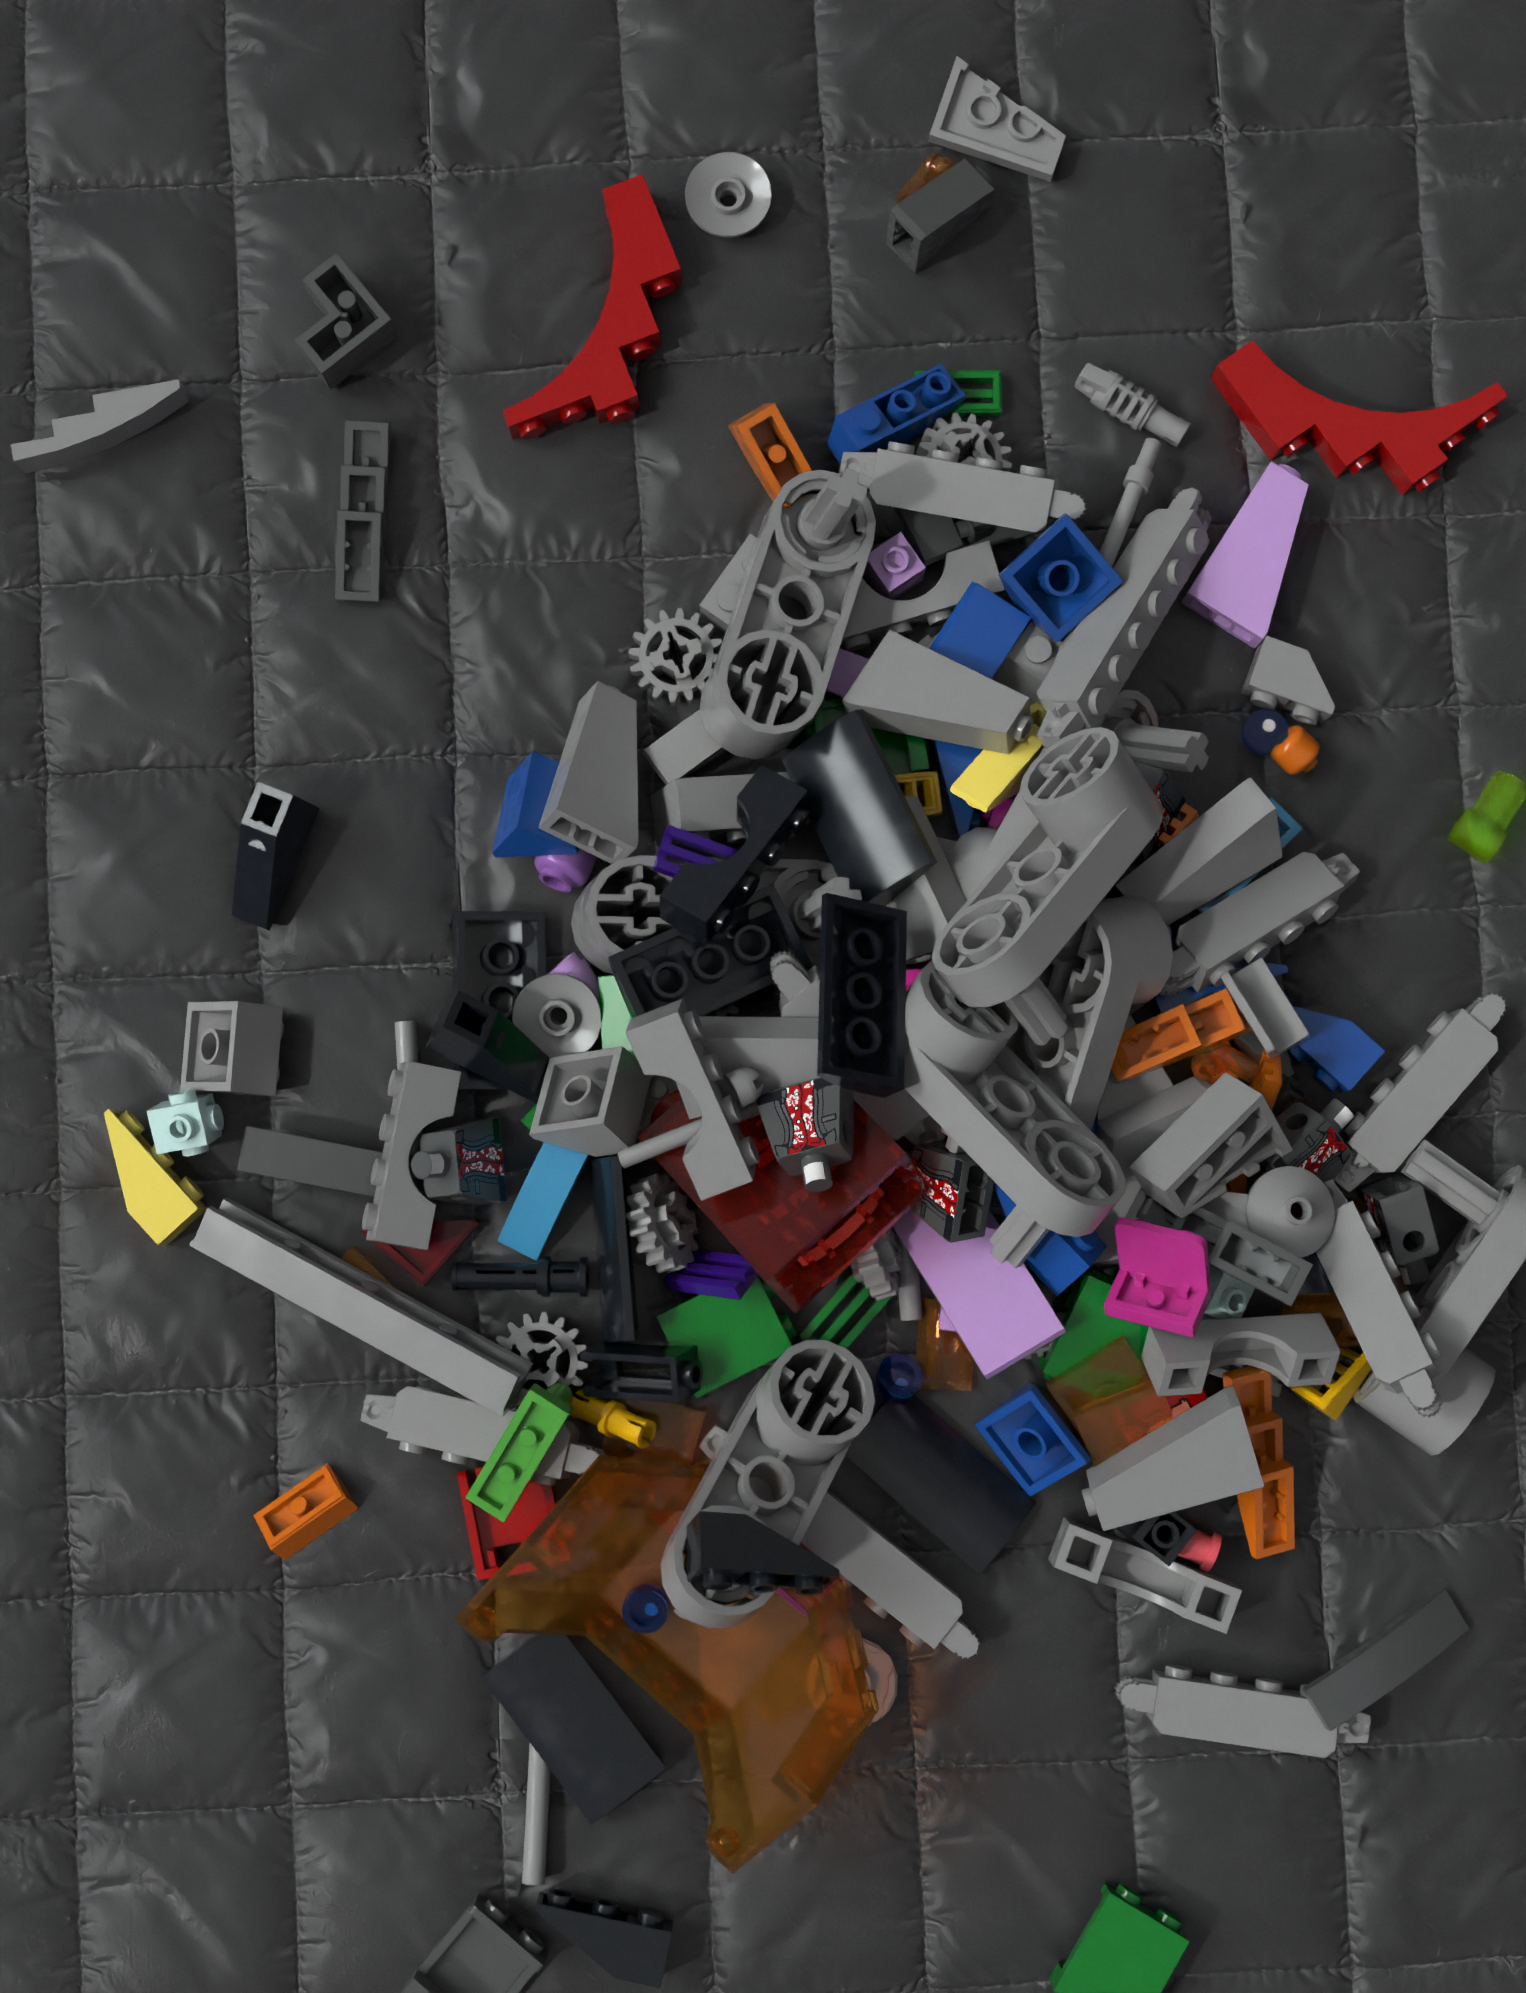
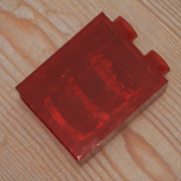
(798, 1235)

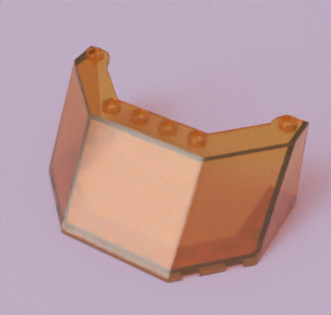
(766, 1699)

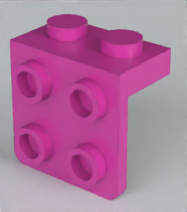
(1160, 1277)

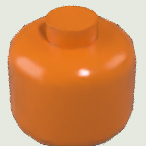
(1297, 751)

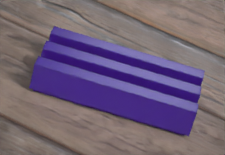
(690, 840)
(716, 1267)

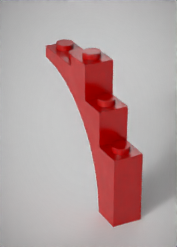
(626, 329)
(1347, 438)

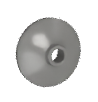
(724, 176)
(534, 1014)
(1270, 1210)

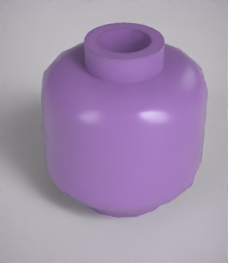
(565, 870)

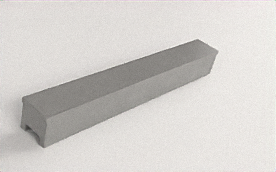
(363, 1306)

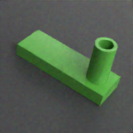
(521, 1449)

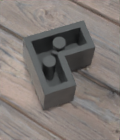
(352, 324)

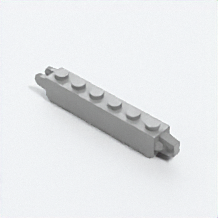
(1120, 628)
(878, 1568)

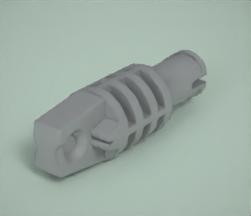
(1129, 403)

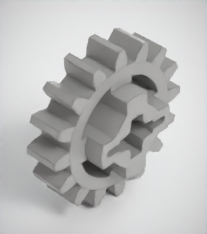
(965, 439)
(660, 662)
(662, 1223)
(879, 1265)
(526, 1343)

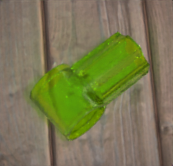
(1483, 826)

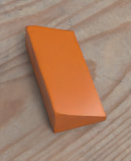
(305, 1512)

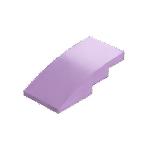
(987, 1302)

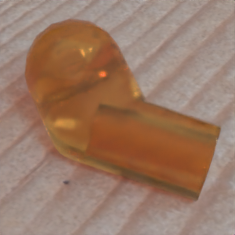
(928, 170)
(1221, 1059)

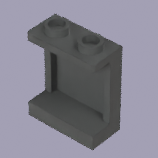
(480, 1954)

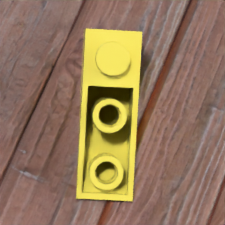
(997, 775)
(150, 1187)

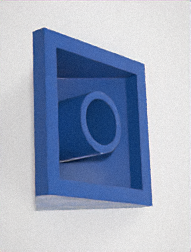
(1059, 579)
(980, 631)
(522, 811)
(1032, 1440)

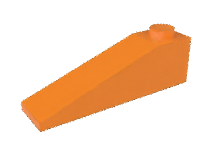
(769, 448)

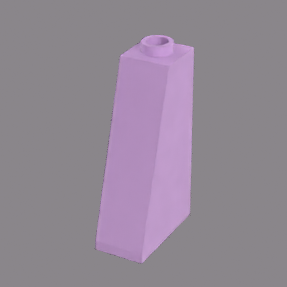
(1248, 564)

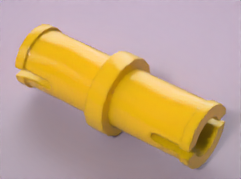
(613, 1419)

